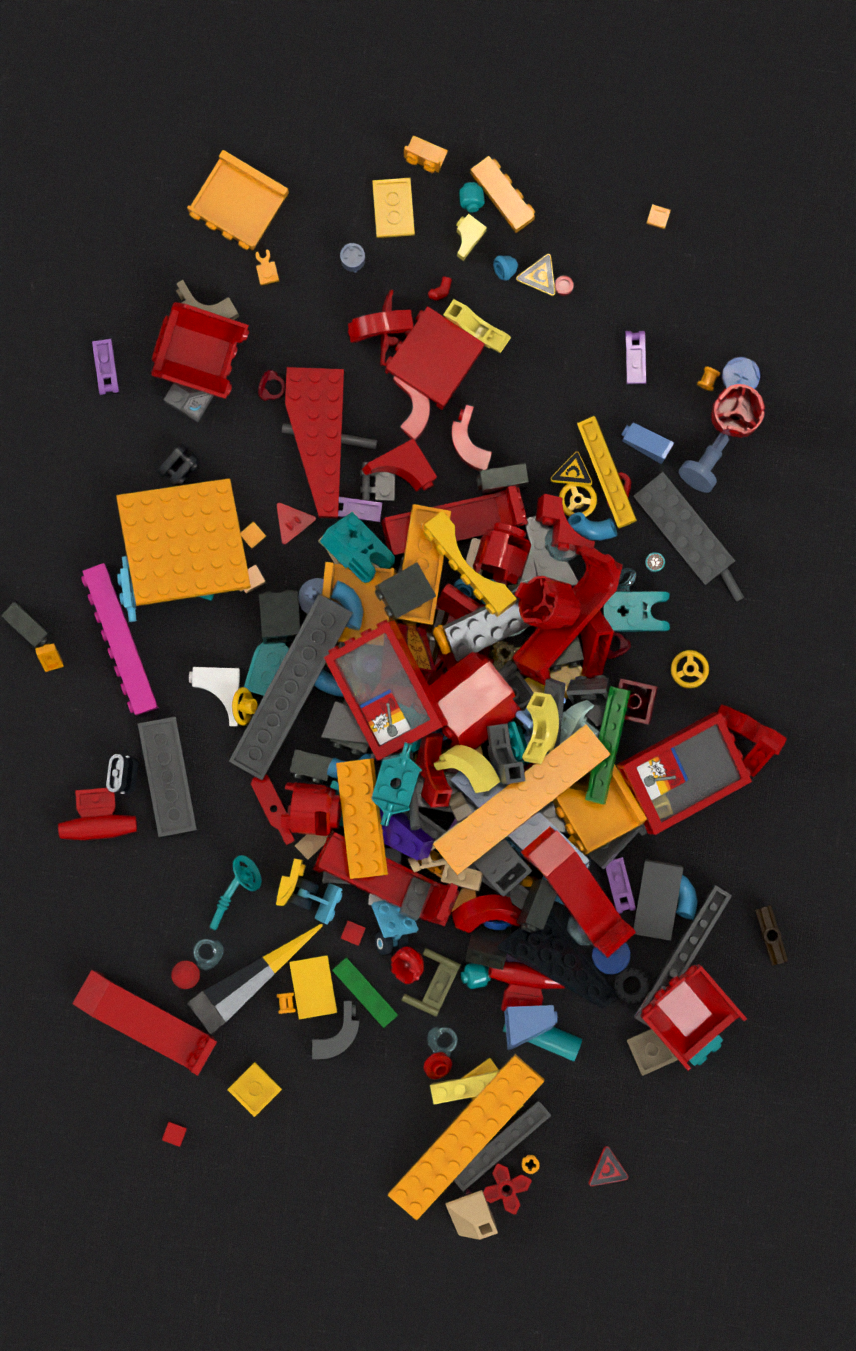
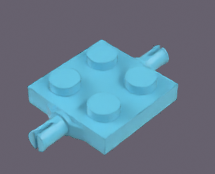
(127, 597)

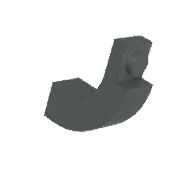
(501, 755)
(339, 1043)

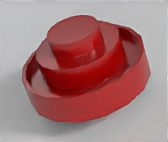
(185, 974)
(437, 1065)

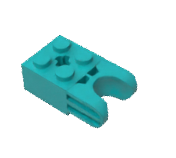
(357, 547)
(638, 611)

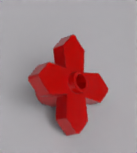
(517, 1184)

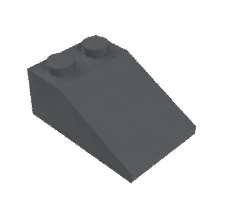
(593, 690)

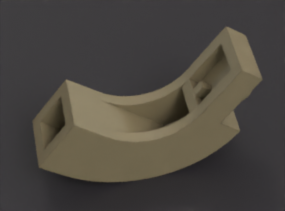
(224, 308)

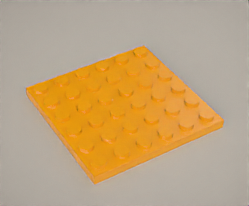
(183, 542)

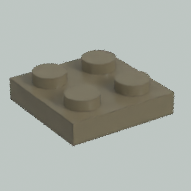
(649, 1052)

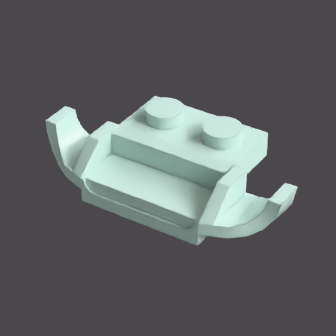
(575, 718)

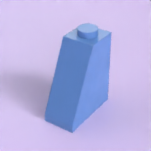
(647, 442)
(527, 1023)

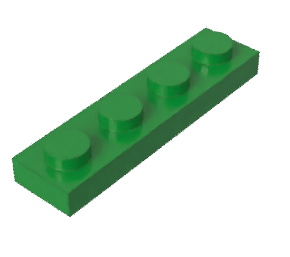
(365, 992)

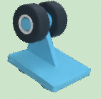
(327, 903)
(393, 927)

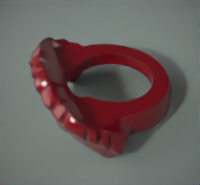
(263, 393)
(624, 646)

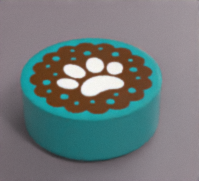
(655, 562)

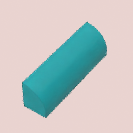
(558, 1042)

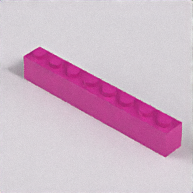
(120, 639)

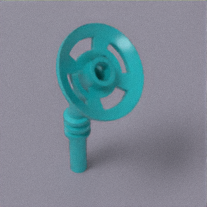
(242, 876)

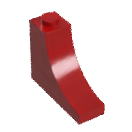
(407, 463)
(596, 643)

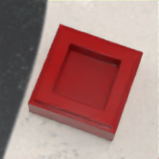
(174, 1134)

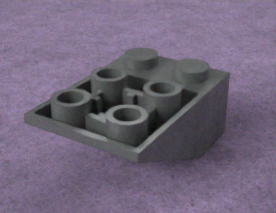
(503, 867)

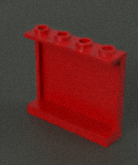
(434, 356)

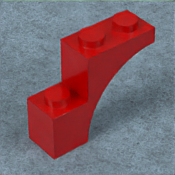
(564, 537)
(750, 728)
(435, 788)

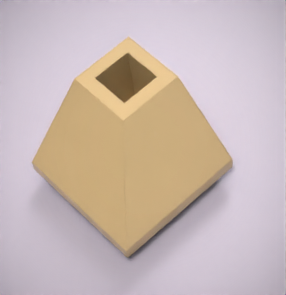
(472, 1216)

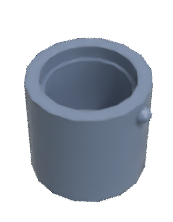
(352, 257)

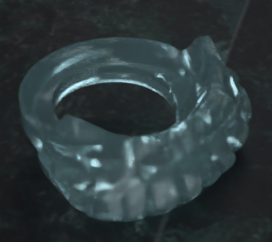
(625, 587)
(205, 963)
(434, 1034)

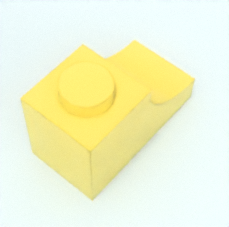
(470, 233)

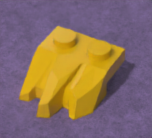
(288, 884)

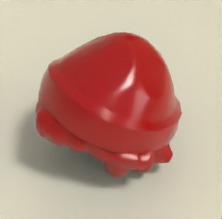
(407, 965)

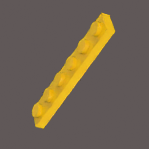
(606, 472)

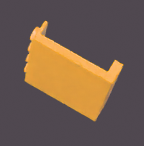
(238, 201)
(372, 607)
(597, 823)

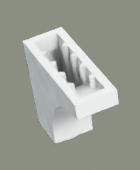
(219, 681)

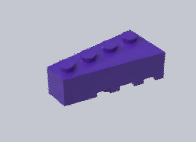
(399, 836)

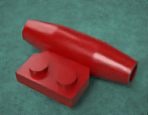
(97, 817)
(524, 984)

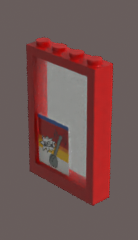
(385, 689)
(685, 772)

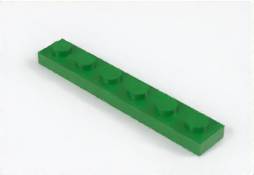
(609, 737)

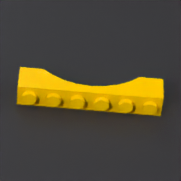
(494, 594)

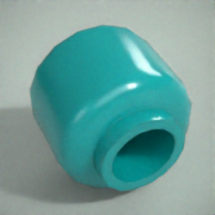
(471, 197)
(475, 976)

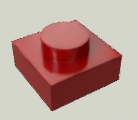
(353, 933)

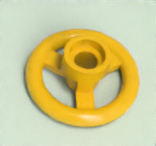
(592, 502)
(677, 675)
(247, 706)

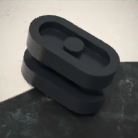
(178, 477)
(122, 774)

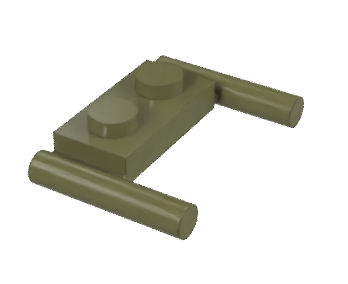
(439, 985)

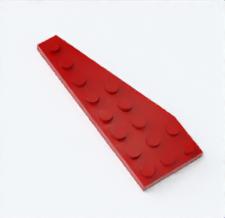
(315, 415)

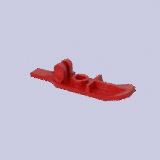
(387, 341)
(268, 798)

